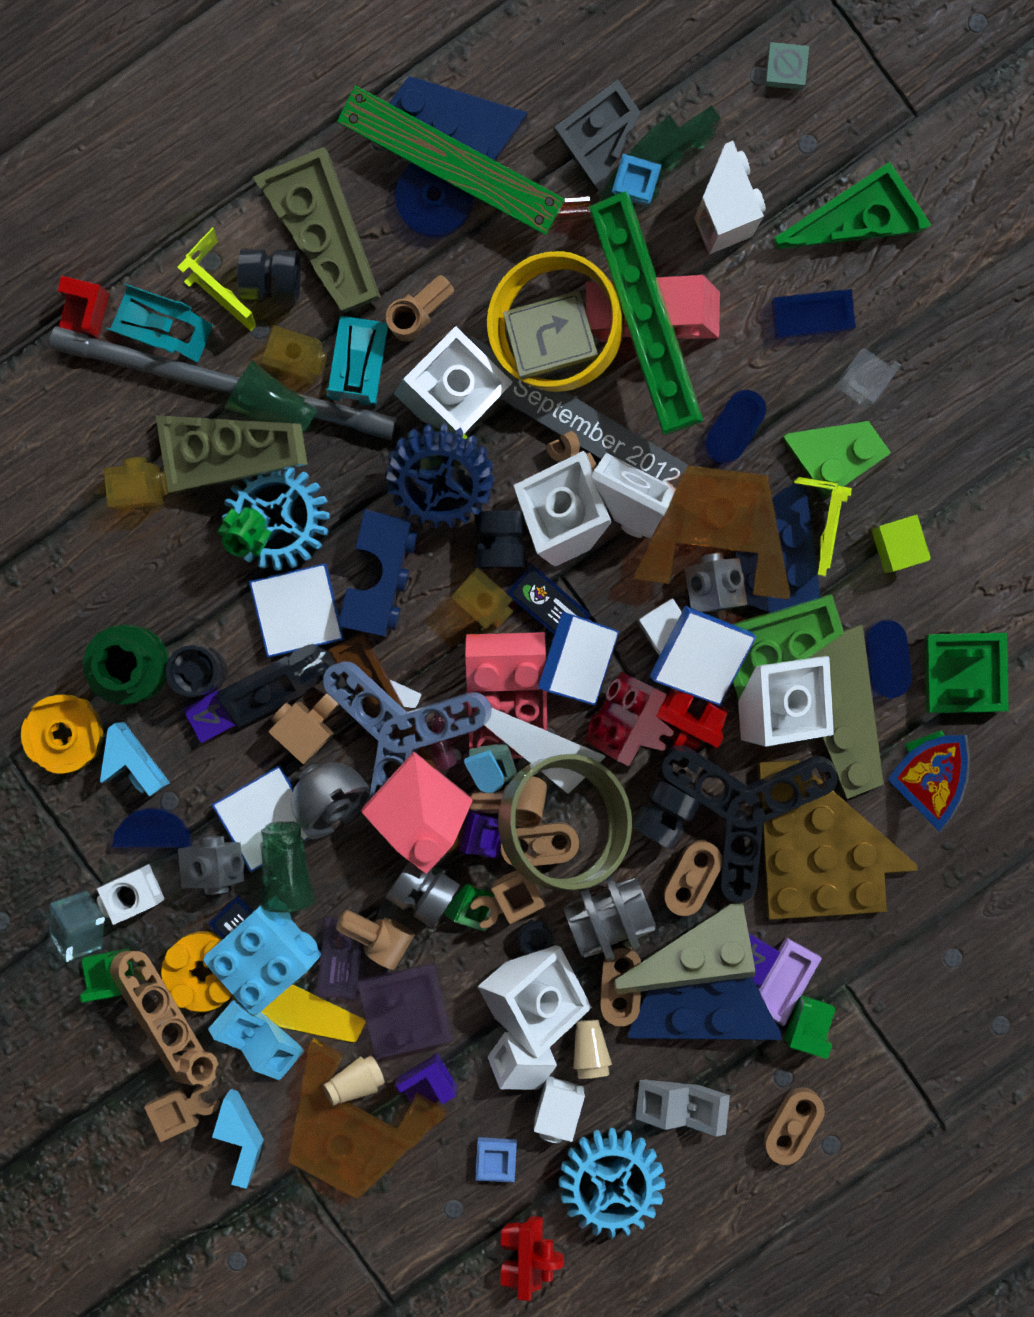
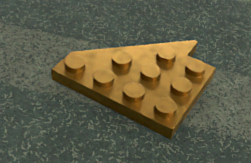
(823, 856)

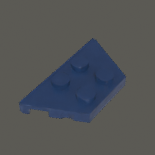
(797, 548)
(706, 1012)

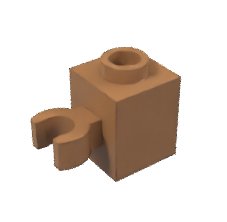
(303, 730)
(513, 897)

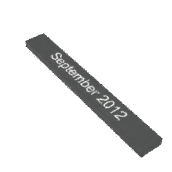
(595, 431)

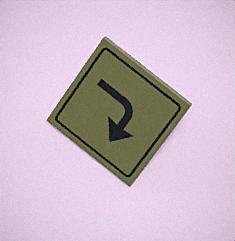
(550, 335)

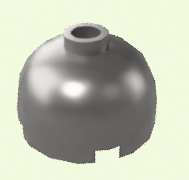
(326, 796)

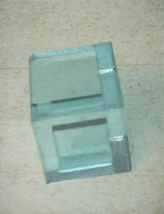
(76, 925)

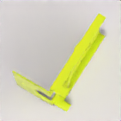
(210, 285)
(838, 495)

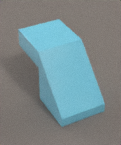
(260, 1040)
(238, 1127)

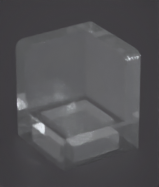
(866, 378)

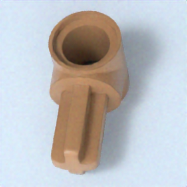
(420, 306)
(529, 805)
(383, 940)

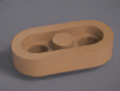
(540, 849)
(695, 878)
(608, 988)
(796, 1125)

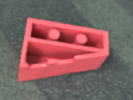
(690, 301)

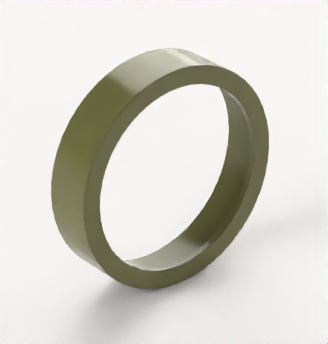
(618, 816)

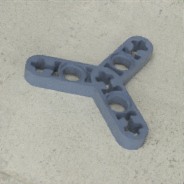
(394, 716)

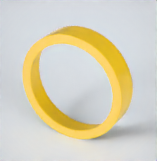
(516, 280)

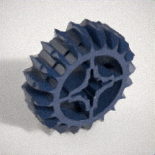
(452, 495)

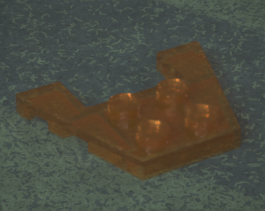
(722, 513)
(344, 1141)

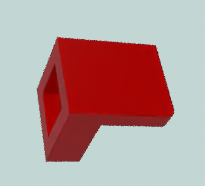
(83, 306)

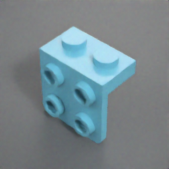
(262, 958)

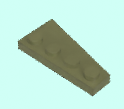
(317, 215)
(855, 739)

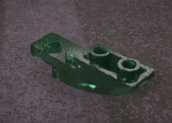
(668, 142)

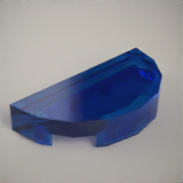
(152, 829)

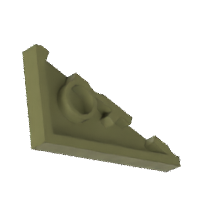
(707, 954)

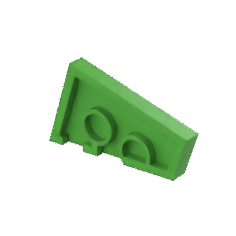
(789, 635)

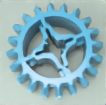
(287, 501)
(603, 1196)

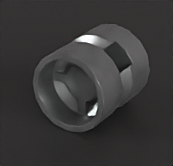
(423, 892)

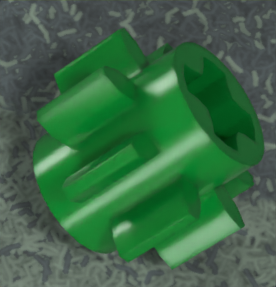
(244, 532)

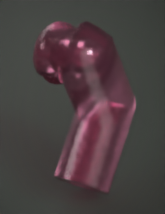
(442, 750)

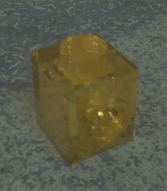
(294, 354)
(135, 485)
(483, 600)

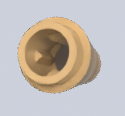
(590, 1051)
(354, 1081)

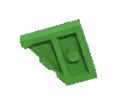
(836, 452)

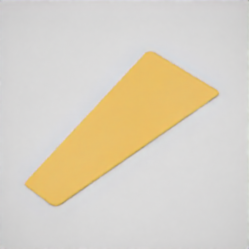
(308, 1013)

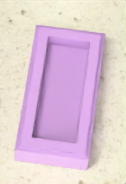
(788, 979)

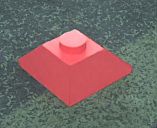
(418, 812)

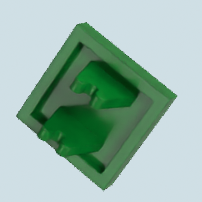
(966, 672)

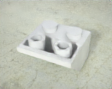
(730, 205)

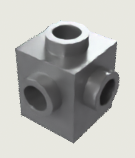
(715, 584)
(211, 865)

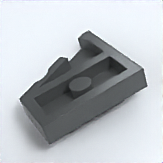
(599, 132)

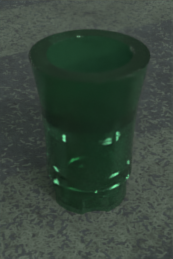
(268, 400)
(284, 869)

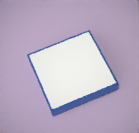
(296, 610)
(702, 656)
(578, 658)
(252, 808)

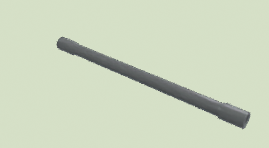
(88, 347)

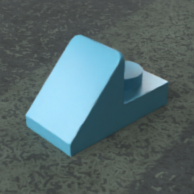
(124, 752)

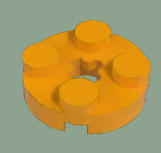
(50, 752)
(178, 976)

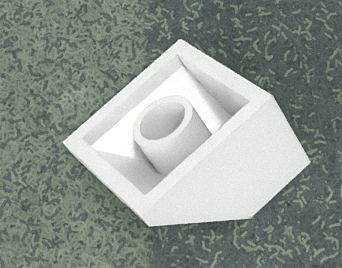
(453, 384)
(632, 495)
(563, 509)
(787, 702)
(536, 998)

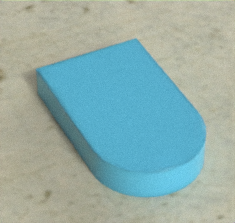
(485, 771)

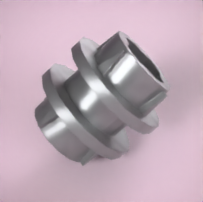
(609, 918)

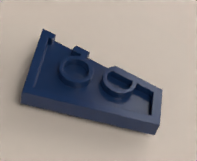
(467, 118)

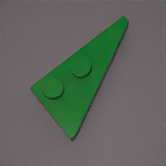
(869, 209)

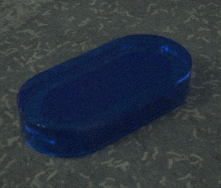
(735, 426)
(888, 658)

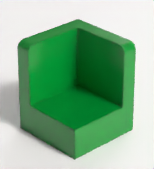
(98, 976)
(810, 1027)

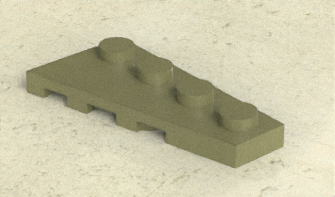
(222, 450)

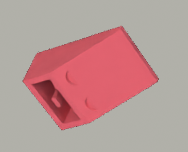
(508, 674)

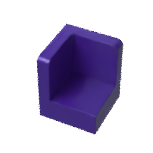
(429, 1080)

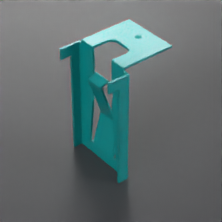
(140, 316)
(360, 339)

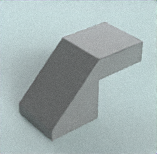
(680, 1104)

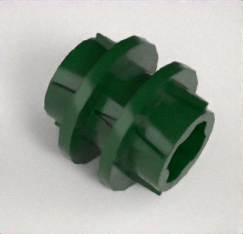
(108, 649)

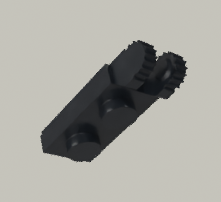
(272, 686)

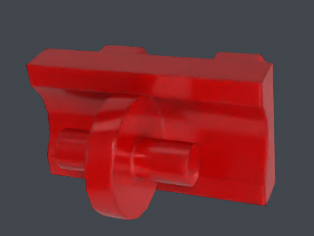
(706, 727)
(535, 1257)

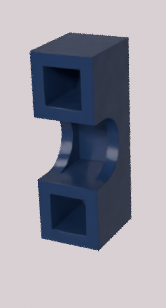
(375, 608)

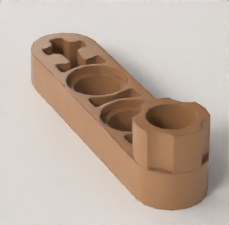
(193, 1058)

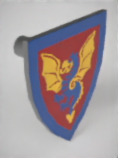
(935, 777)

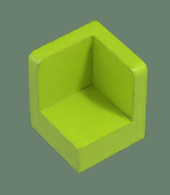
(901, 544)

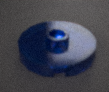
(426, 216)

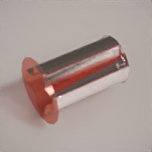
(575, 208)

